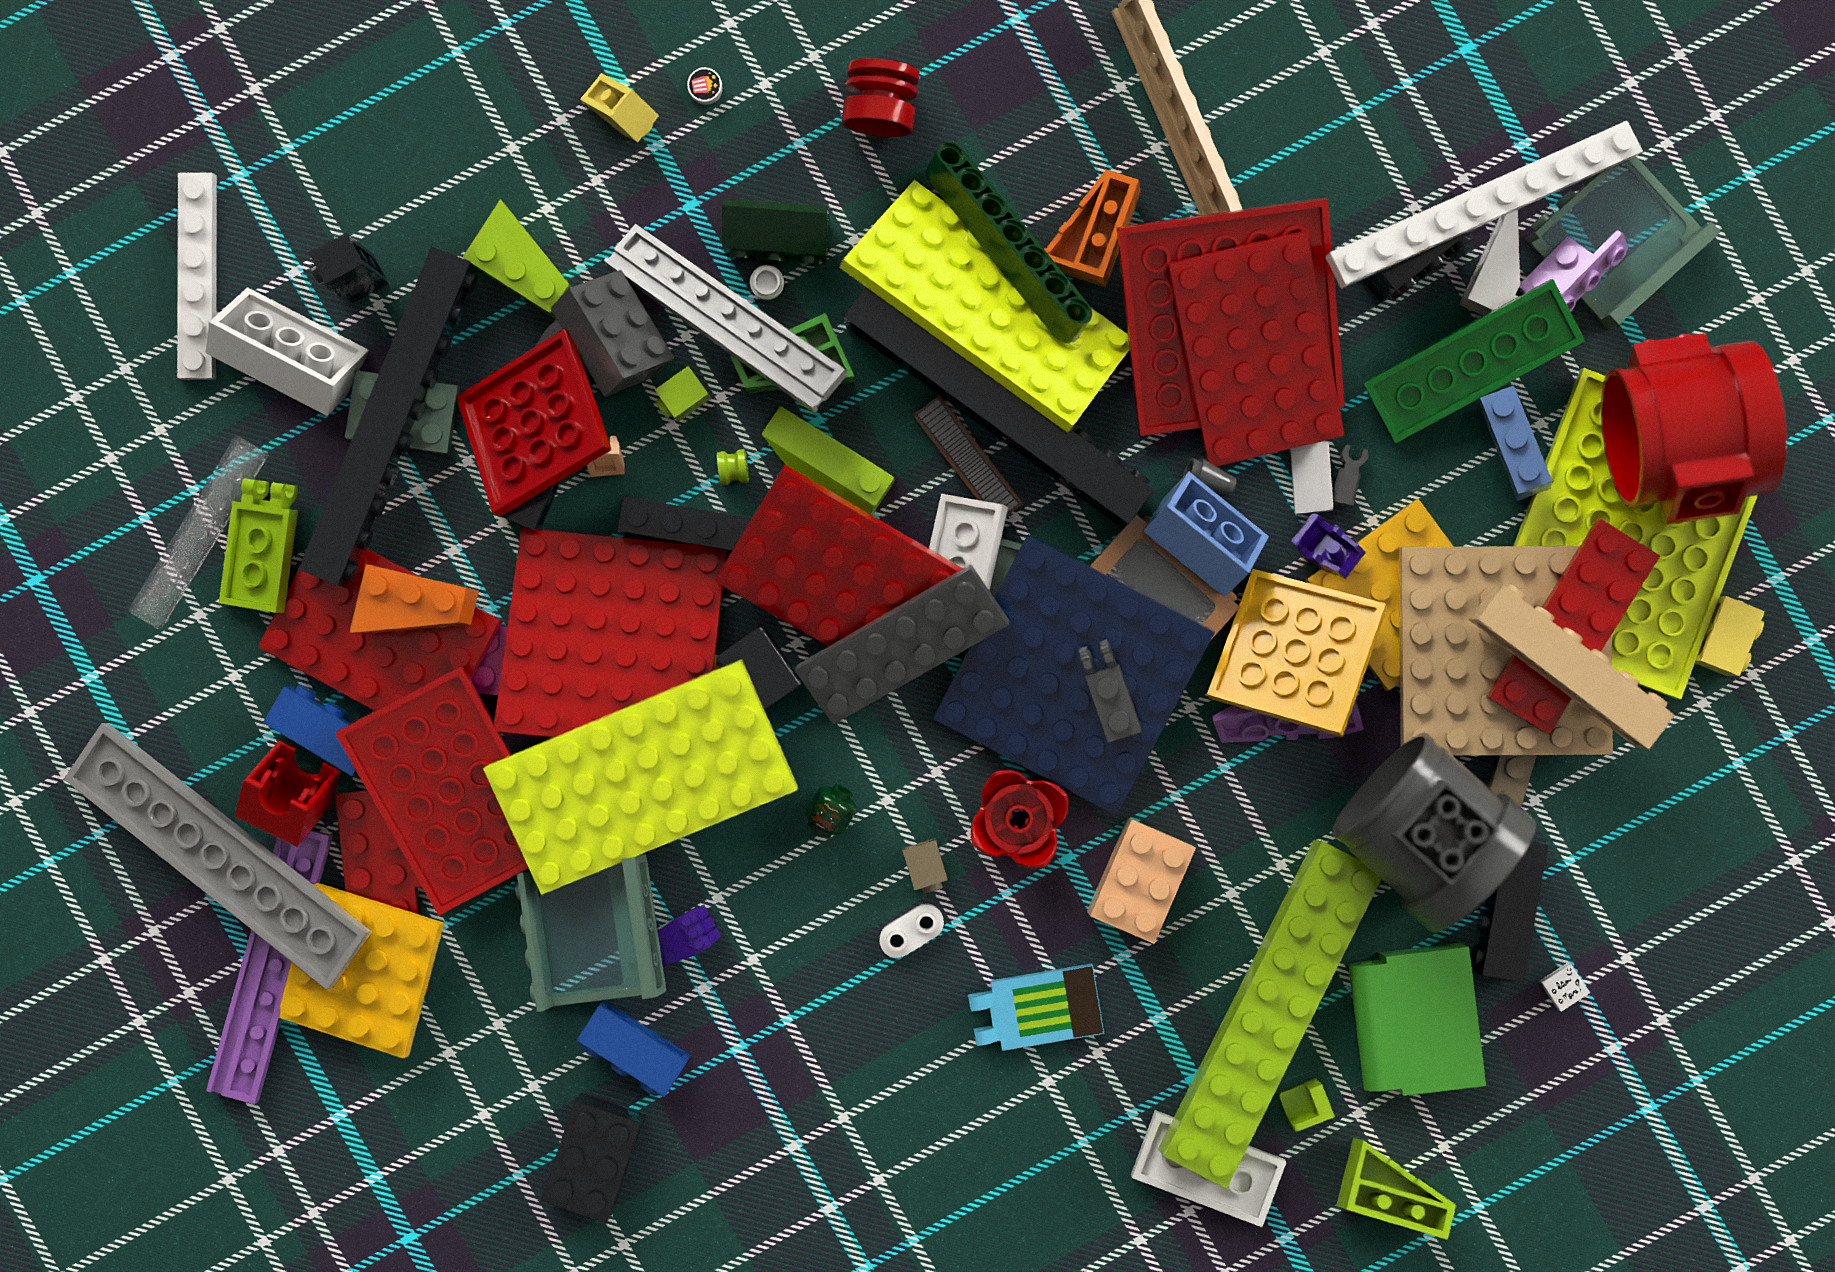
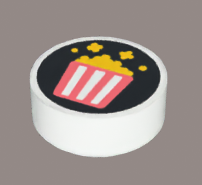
(705, 86)

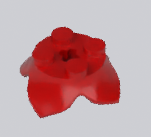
(1037, 839)

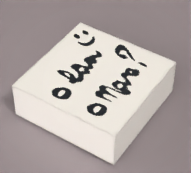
(1564, 986)

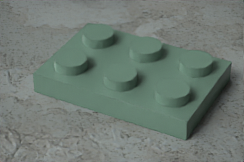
(431, 432)

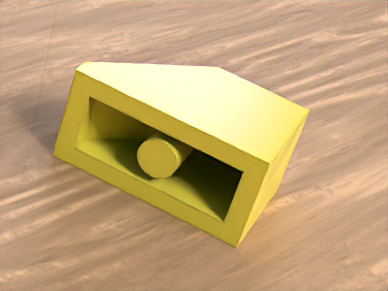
(620, 107)

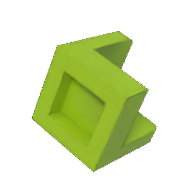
(1306, 1105)

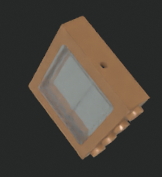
(1158, 574)

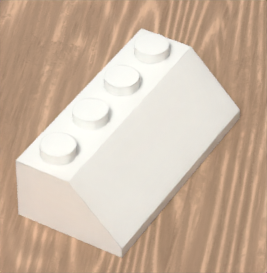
(285, 350)

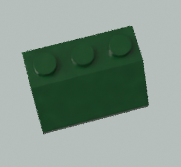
(775, 231)

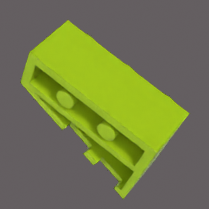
(1389, 1193)

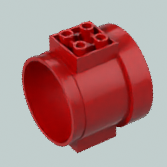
(1693, 427)

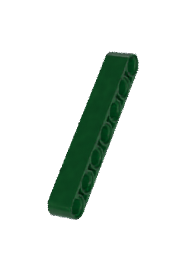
(1008, 242)

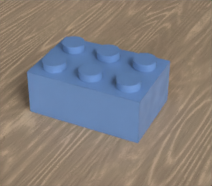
(1206, 534)

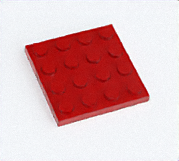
(533, 423)

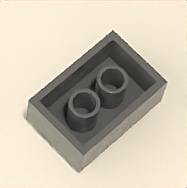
(612, 332)

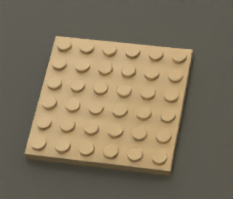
(1454, 664)

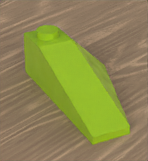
(827, 461)

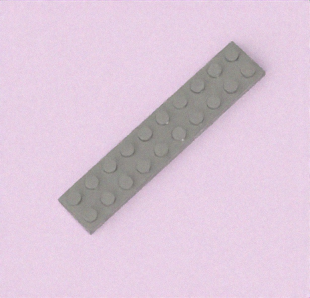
(217, 856)

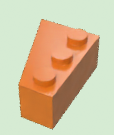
(1088, 240)
(409, 602)

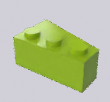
(516, 261)

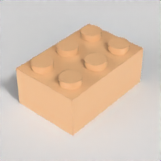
(1141, 880)

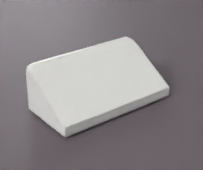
(1311, 478)

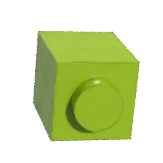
(681, 395)

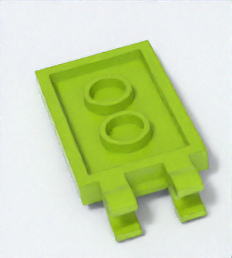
(259, 547)

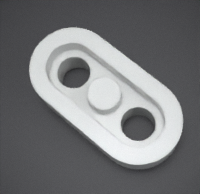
(911, 930)

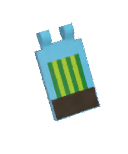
(1040, 1008)

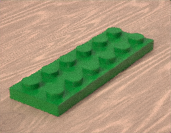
(1474, 361)

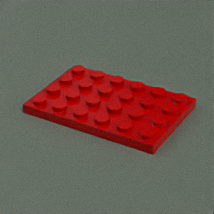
(1256, 348)
(826, 561)
(373, 666)
(429, 783)

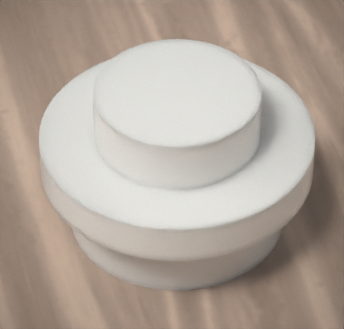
(767, 282)

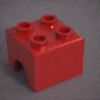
(285, 798)

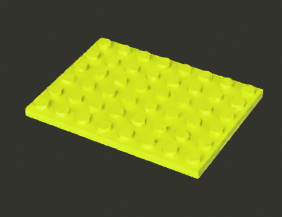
(1675, 604)

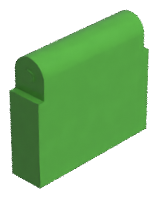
(1417, 1020)

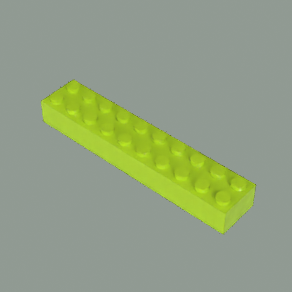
(1270, 1013)

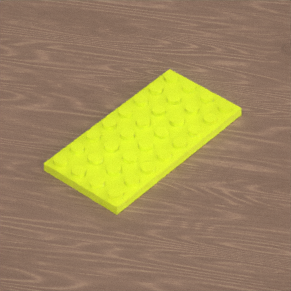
(948, 284)
(641, 777)

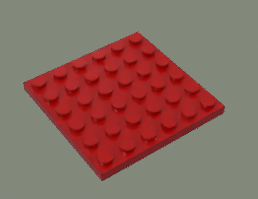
(1155, 342)
(603, 627)

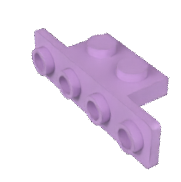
(1576, 268)

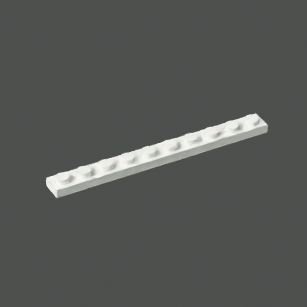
(1483, 204)

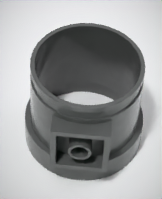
(1434, 832)

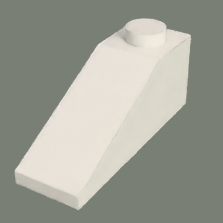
(1498, 269)

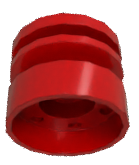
(880, 97)

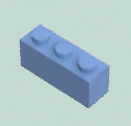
(1515, 443)

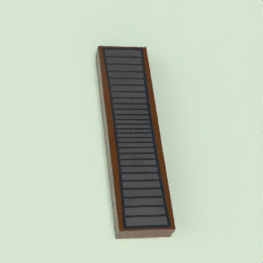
(965, 455)

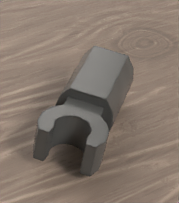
(1348, 477)

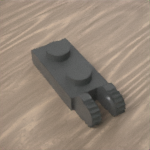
(1110, 695)

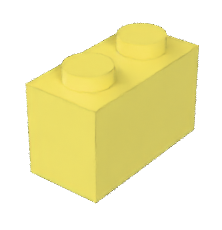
(1730, 637)

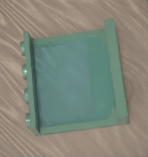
(1655, 226)
(592, 937)

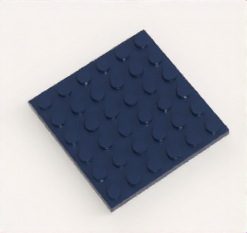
(1029, 688)

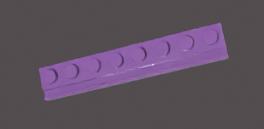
(256, 1000)

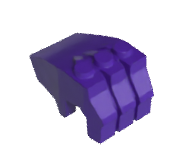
(1327, 547)
(687, 935)

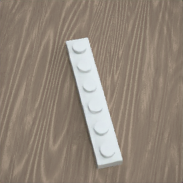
(196, 273)

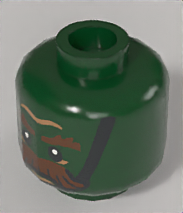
(830, 810)

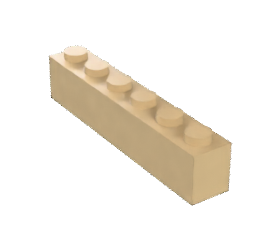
(1571, 666)

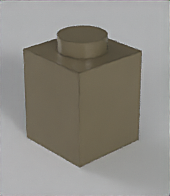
(925, 865)

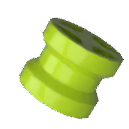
(732, 467)

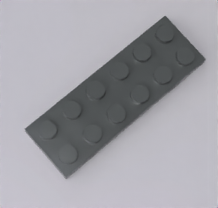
(902, 644)

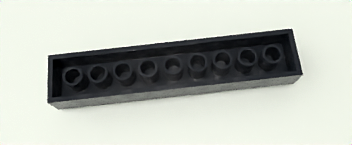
(1061, 455)

